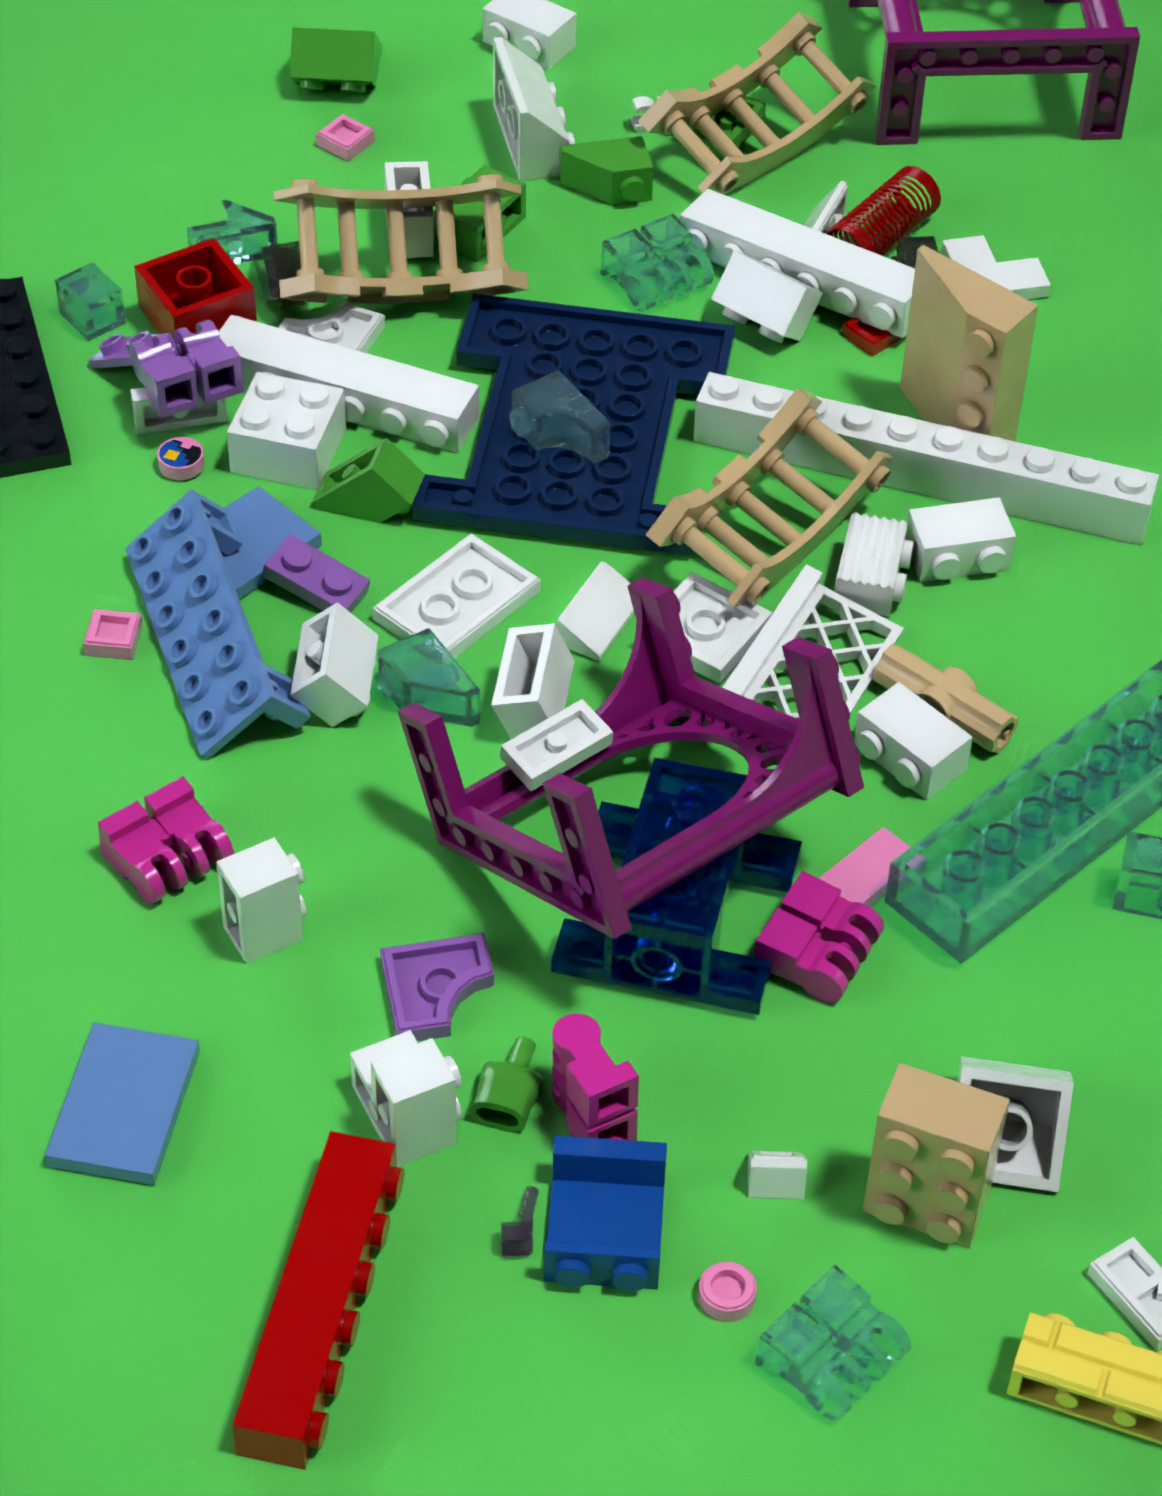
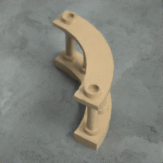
(686, 108)
(399, 284)
(698, 512)

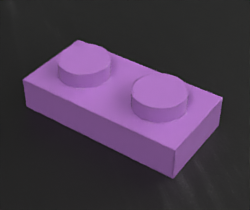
(314, 575)

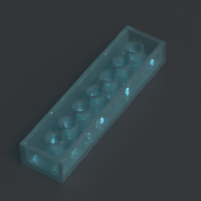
(1036, 824)

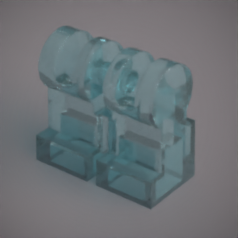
(655, 262)
(807, 1339)

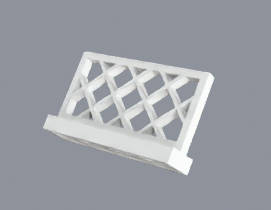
(790, 622)

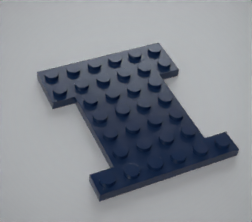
(626, 369)

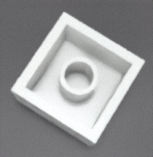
(286, 430)

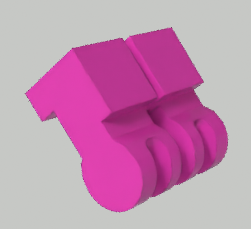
(146, 840)
(818, 938)
(587, 1084)

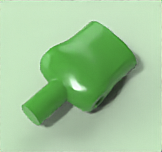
(508, 1090)

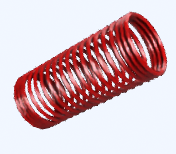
(902, 204)

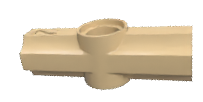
(951, 694)

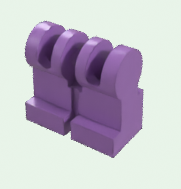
(202, 368)

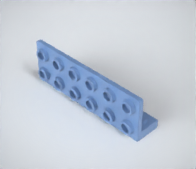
(204, 625)

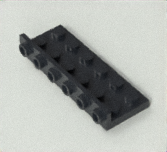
(29, 415)

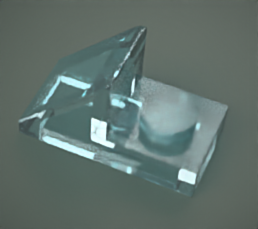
(239, 233)

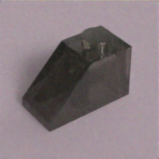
(276, 264)

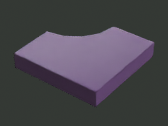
(432, 979)

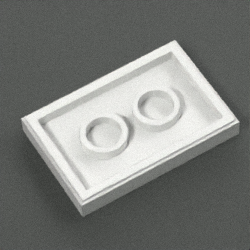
(458, 596)

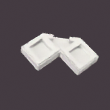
(1020, 276)

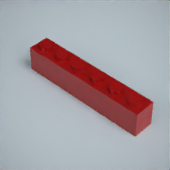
(317, 1302)

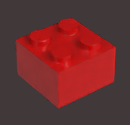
(192, 288)

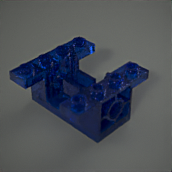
(679, 930)

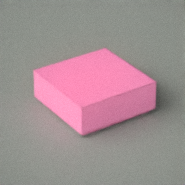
(345, 137)
(113, 634)

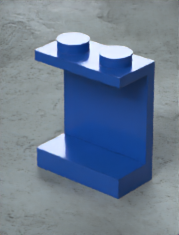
(605, 1213)

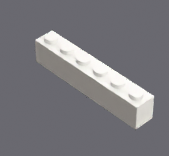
(848, 276)
(376, 389)

